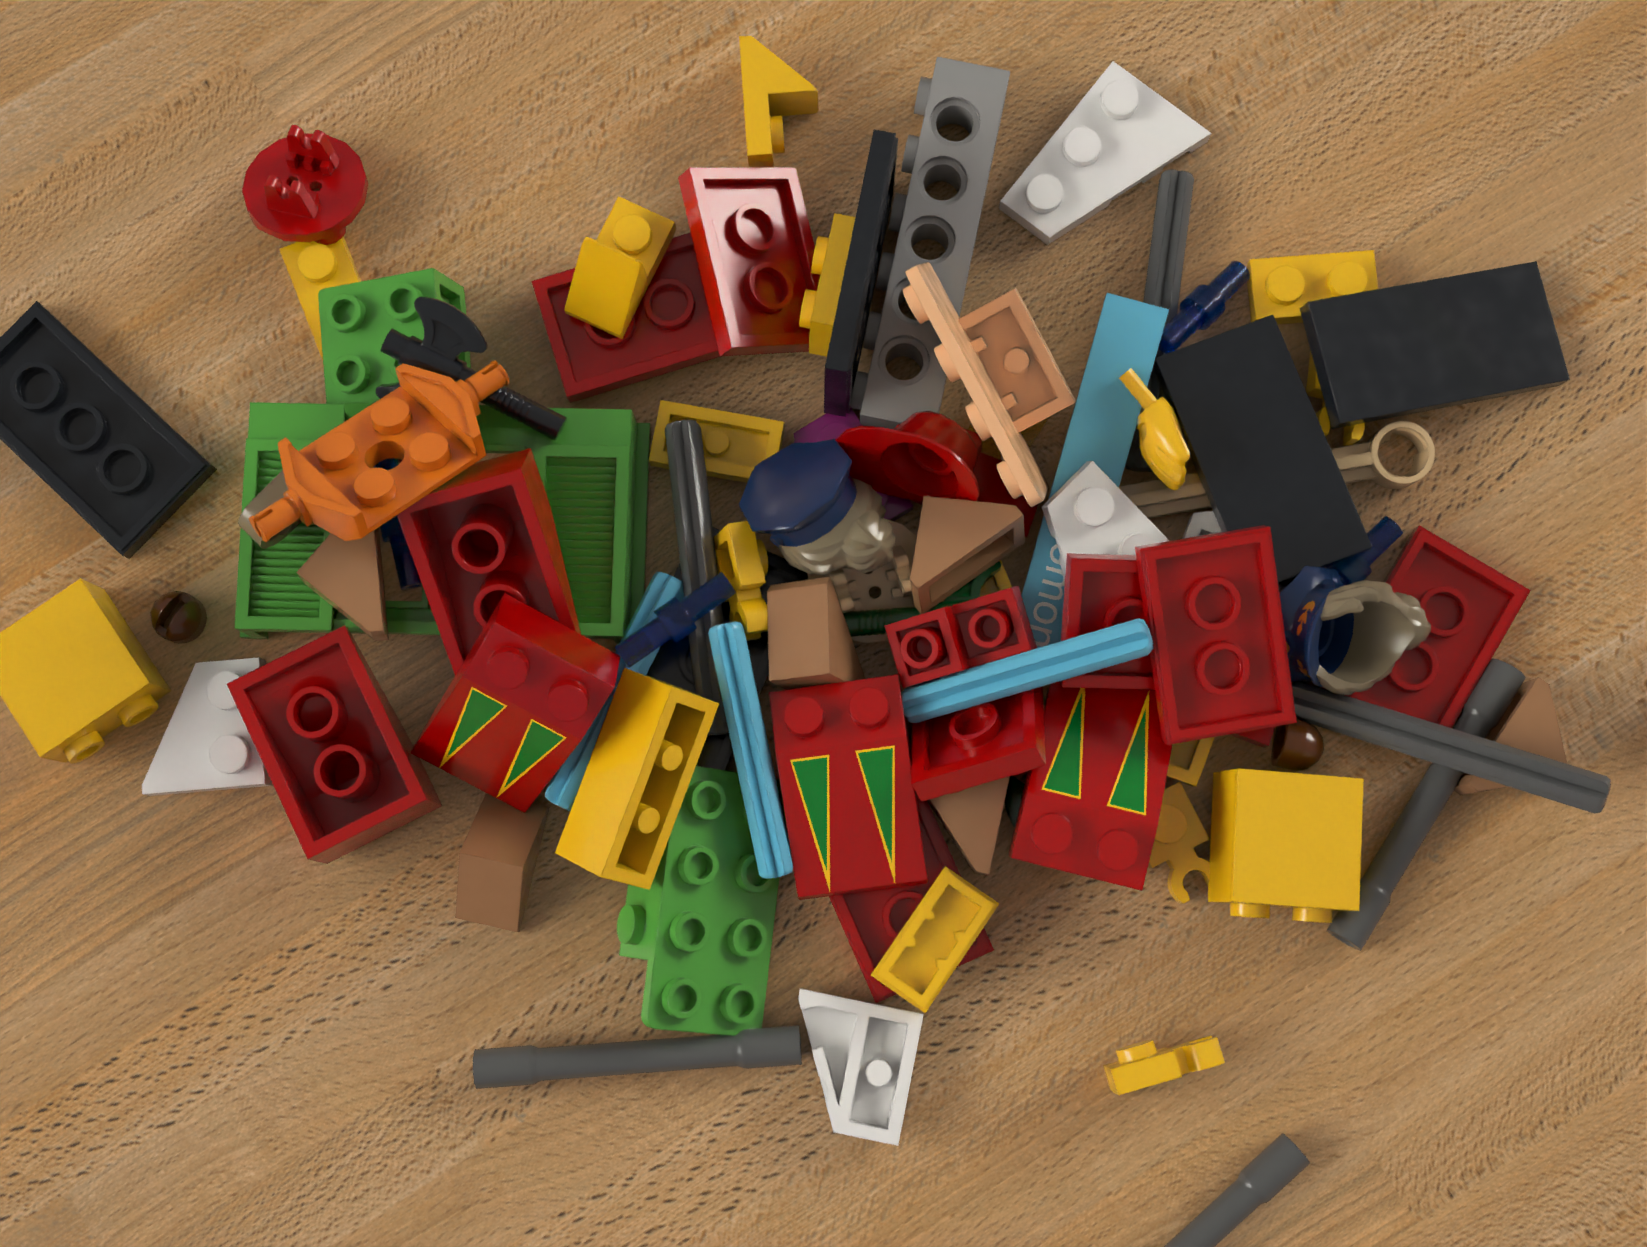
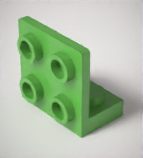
(358, 320)

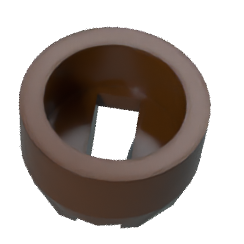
(186, 623)
(1297, 746)

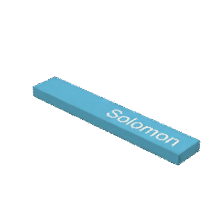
(1097, 432)

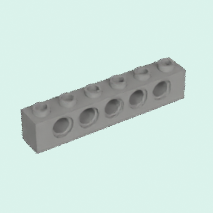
(954, 95)

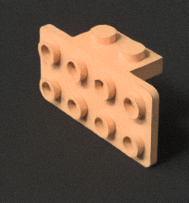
(1003, 369)

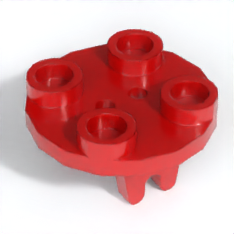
(283, 183)

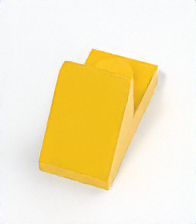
(769, 93)
(618, 267)

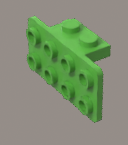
(705, 917)

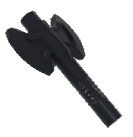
(445, 337)

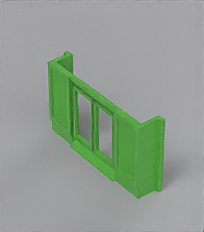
(591, 477)

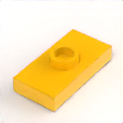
(934, 939)

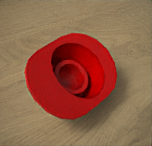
(916, 458)

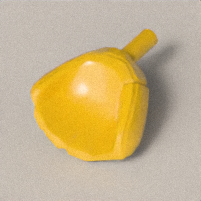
(1159, 434)

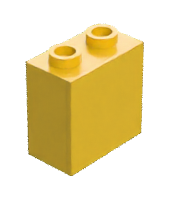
(76, 673)
(1285, 843)

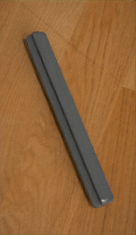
(1165, 270)
(695, 550)
(1452, 748)

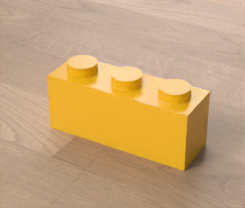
(636, 779)

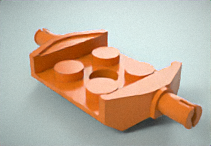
(422, 422)

